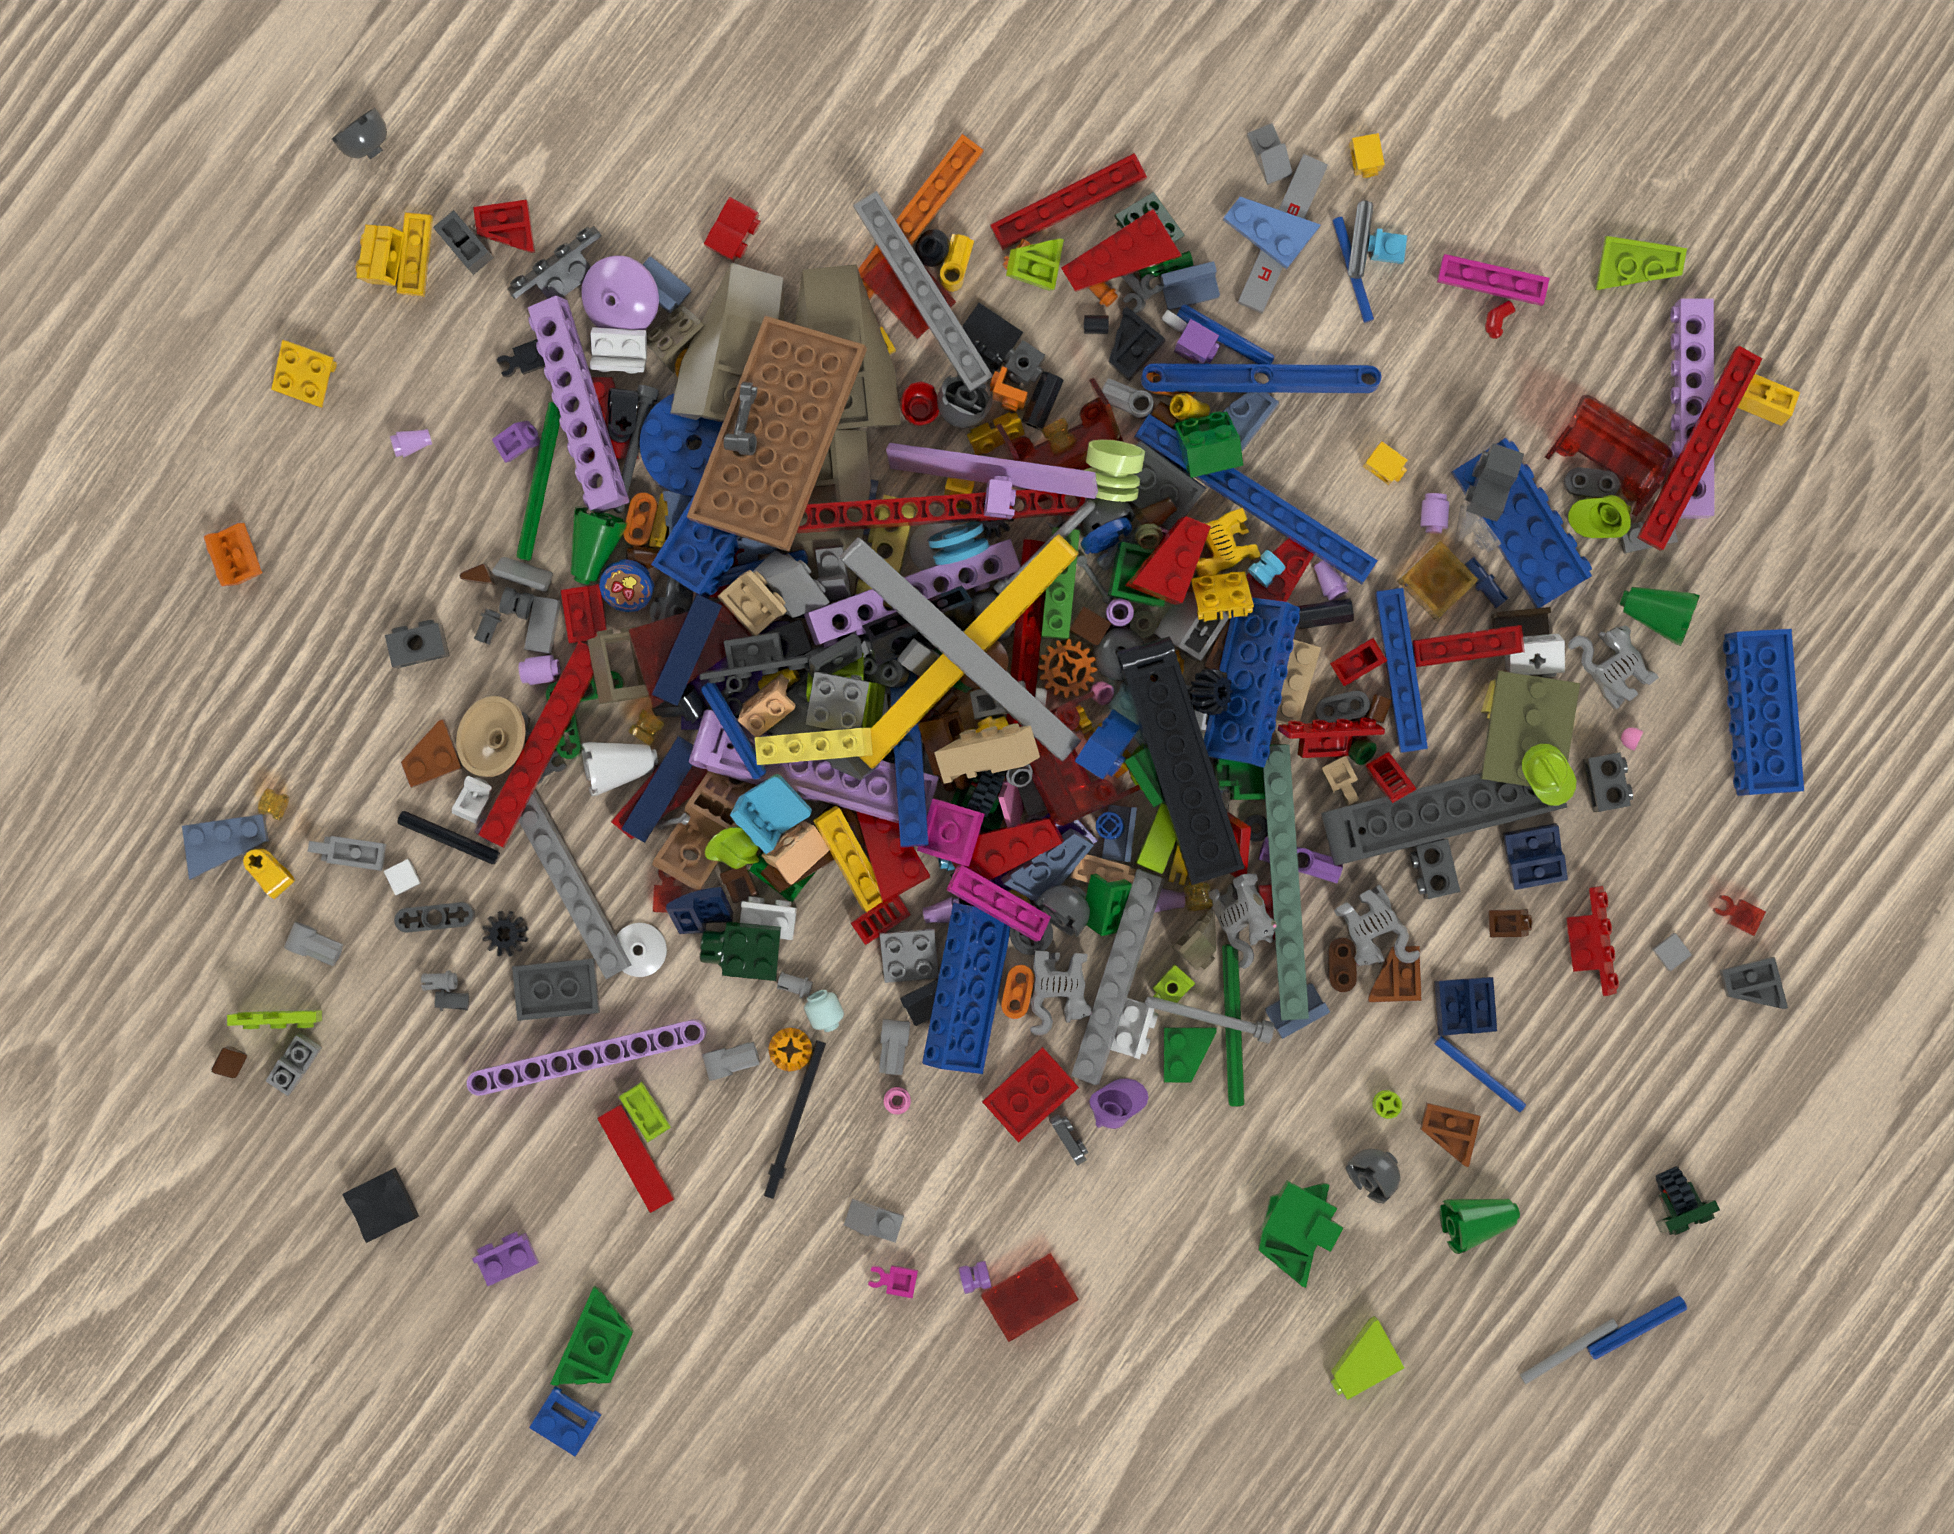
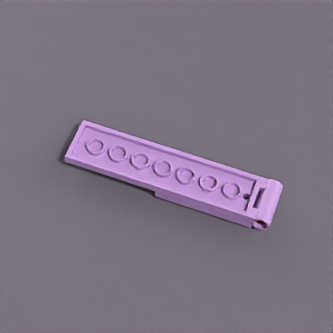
(810, 779)

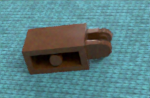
(937, 733)

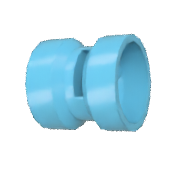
(1266, 568)

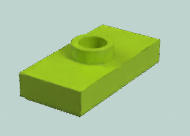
(645, 1111)

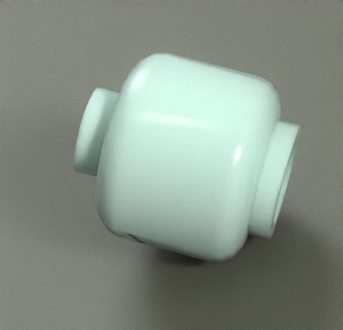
(823, 1010)

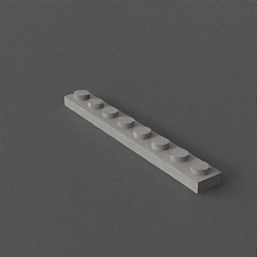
(923, 291)
(572, 888)
(1118, 976)

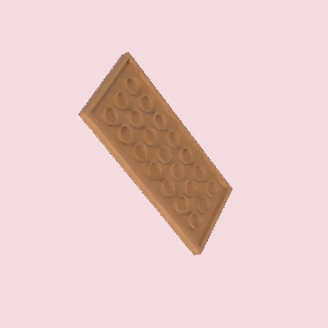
(797, 408)

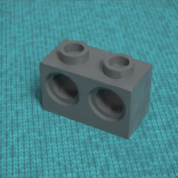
(463, 242)
(1599, 783)
(1442, 866)

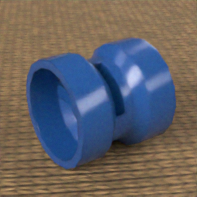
(1114, 825)

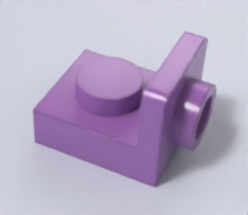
(516, 440)

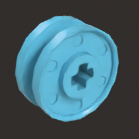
(958, 543)

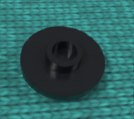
(932, 247)

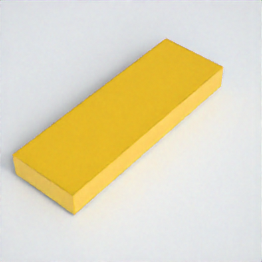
(414, 254)

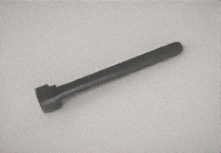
(646, 397)

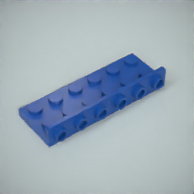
(1532, 537)
(697, 555)
(1256, 664)
(1763, 712)
(966, 991)

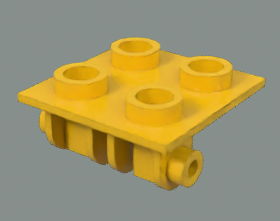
(302, 373)
(1222, 594)

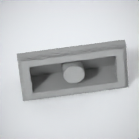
(523, 574)
(542, 625)

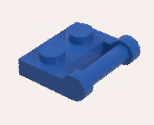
(560, 1428)

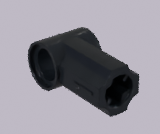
(689, 706)

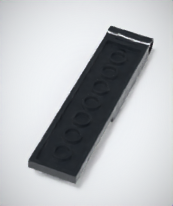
(1180, 760)

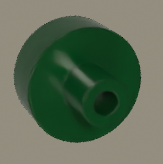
(1362, 750)

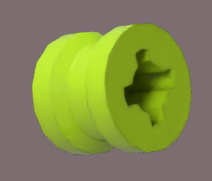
(1391, 1107)

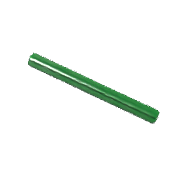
(539, 483)
(1233, 1037)

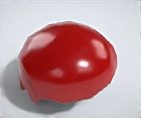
(919, 403)

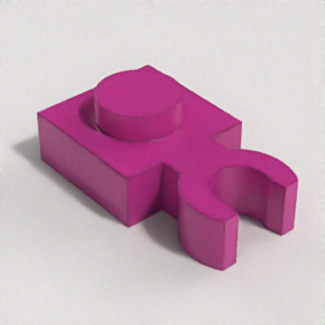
(899, 1281)

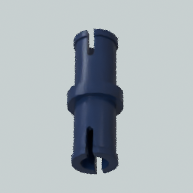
(1486, 583)

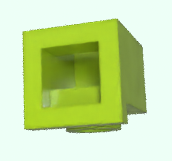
(1176, 976)

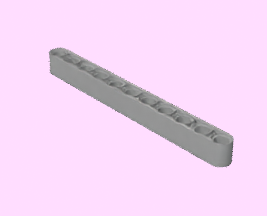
(959, 648)

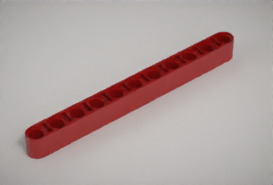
(923, 516)

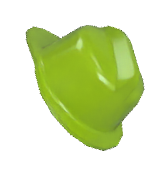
(1600, 517)
(1549, 774)
(732, 847)

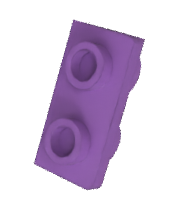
(505, 1259)

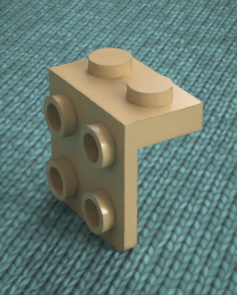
(752, 601)

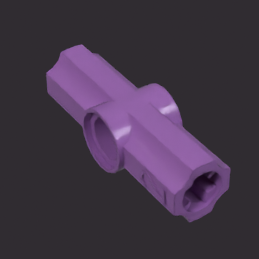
(1317, 866)

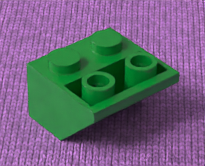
(1209, 444)

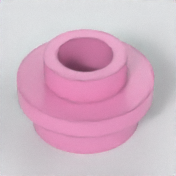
(894, 1109)

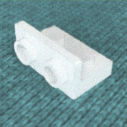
(618, 350)
(781, 915)
(1133, 1029)

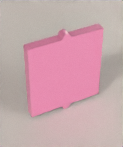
(1011, 803)

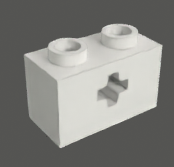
(1548, 663)

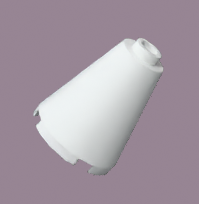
(616, 764)

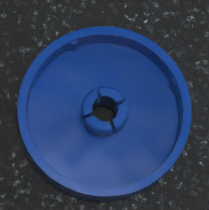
(667, 451)

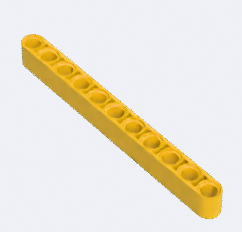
(984, 632)

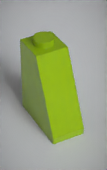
(1157, 843)
(1365, 1361)

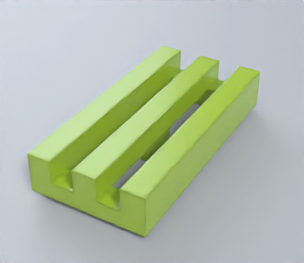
(874, 705)

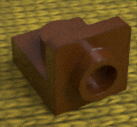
(1509, 923)

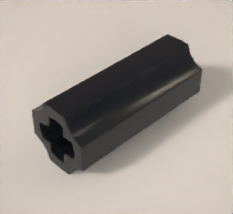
(1042, 400)
(1325, 613)

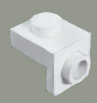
(472, 799)

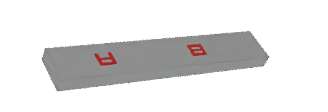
(1296, 202)

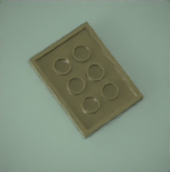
(1526, 714)

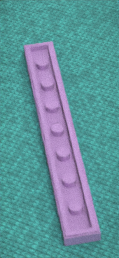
(984, 468)

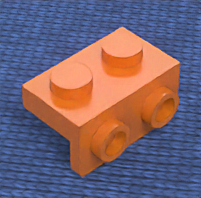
(1009, 396)
(233, 555)

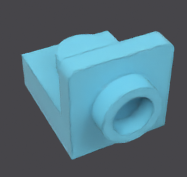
(1387, 247)

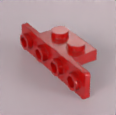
(1328, 738)
(1591, 941)

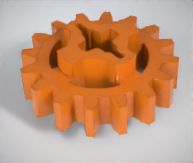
(1083, 662)

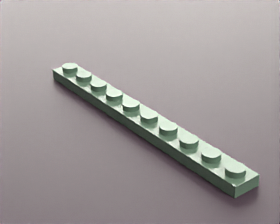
(1285, 884)

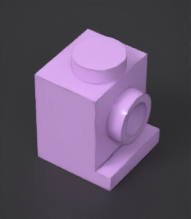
(999, 498)

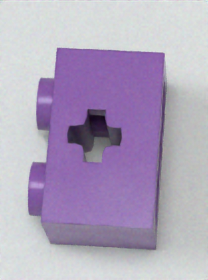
(1197, 344)

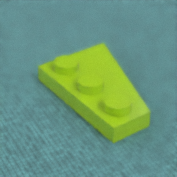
(1637, 261)
(276, 1019)

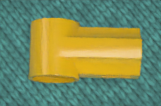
(956, 261)

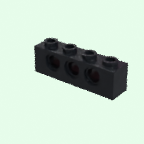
(892, 633)

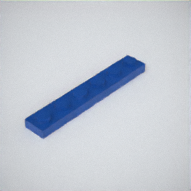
(1401, 670)

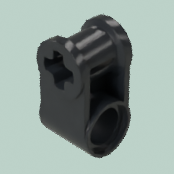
(621, 410)

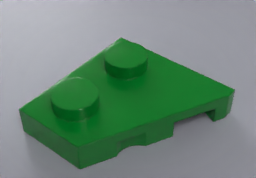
(1185, 1052)

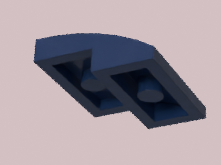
(1535, 856)
(699, 907)
(1465, 1006)

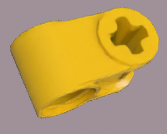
(271, 876)

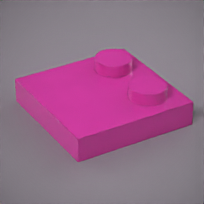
(952, 832)

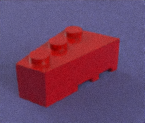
(1173, 562)

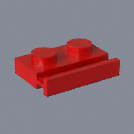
(583, 613)

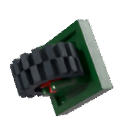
(983, 797)
(1681, 1203)

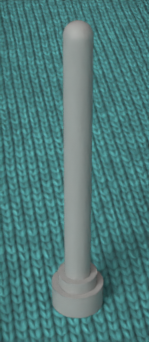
(1064, 531)
(1261, 1030)

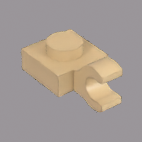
(1341, 776)

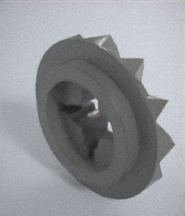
(1023, 944)

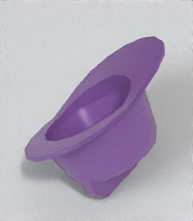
(1118, 1102)

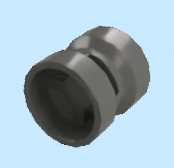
(516, 603)

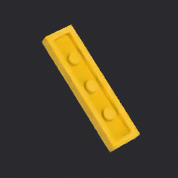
(849, 857)

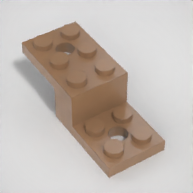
(709, 814)

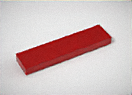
(1469, 646)
(635, 1158)

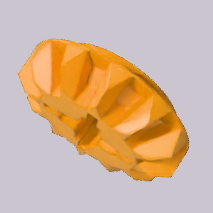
(800, 1041)

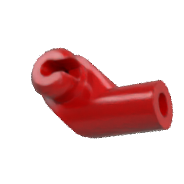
(1495, 319)

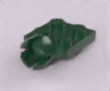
(743, 950)

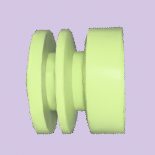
(1115, 469)

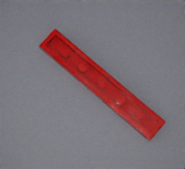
(1068, 201)

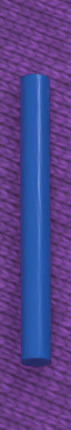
(1357, 284)
(1480, 1074)

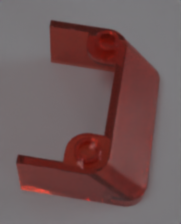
(1097, 424)
(1615, 446)
(1066, 784)

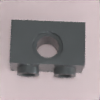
(433, 645)

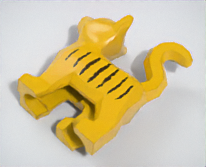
(1222, 544)

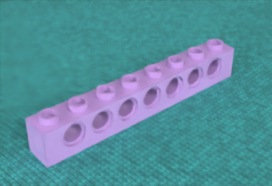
(1702, 315)
(612, 490)
(820, 620)

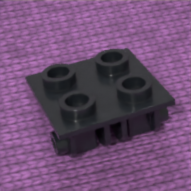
(991, 336)

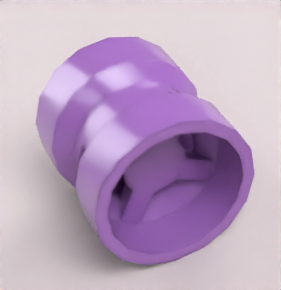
(981, 1275)

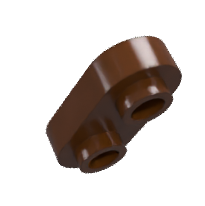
(1342, 965)

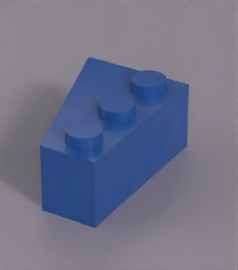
(1105, 747)

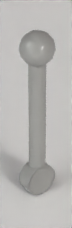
(1082, 562)
(684, 819)

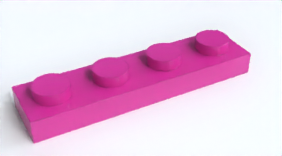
(1493, 280)
(998, 903)

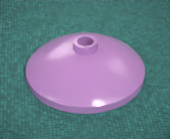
(631, 287)

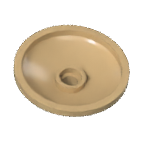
(481, 736)

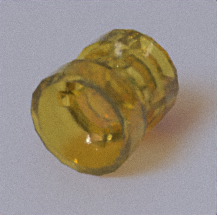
(1059, 436)
(646, 727)

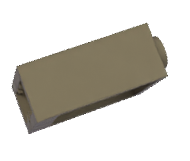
(602, 671)

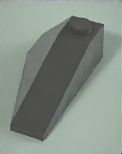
(795, 723)

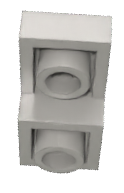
(917, 657)
(293, 1064)

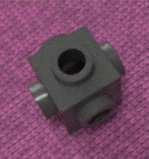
(1024, 354)

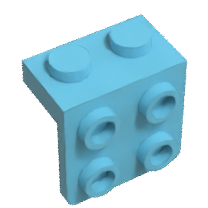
(769, 811)

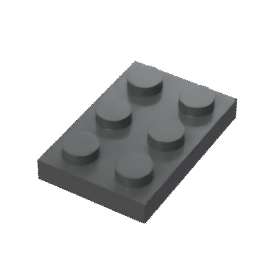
(1163, 480)
(556, 989)

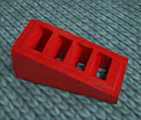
(1384, 764)
(866, 916)

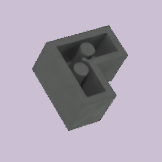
(1494, 477)

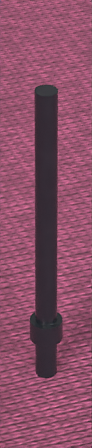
(778, 1169)

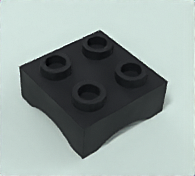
(381, 1205)

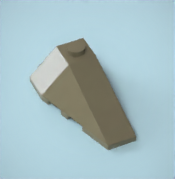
(1199, 941)

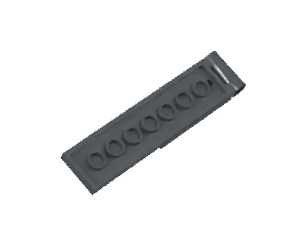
(1427, 816)

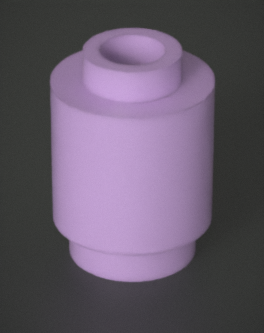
(1435, 513)
(1123, 605)
(539, 670)

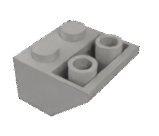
(792, 583)
(1188, 633)

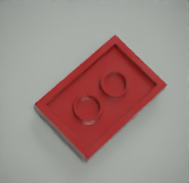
(1030, 1094)

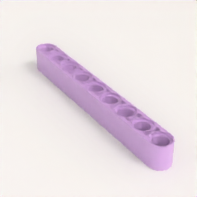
(574, 1061)

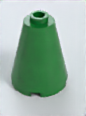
(593, 542)
(1661, 610)
(1476, 1220)

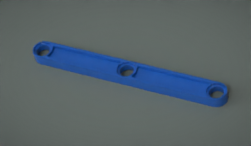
(1241, 378)

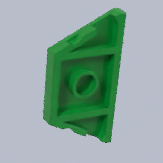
(1286, 1257)
(595, 1344)

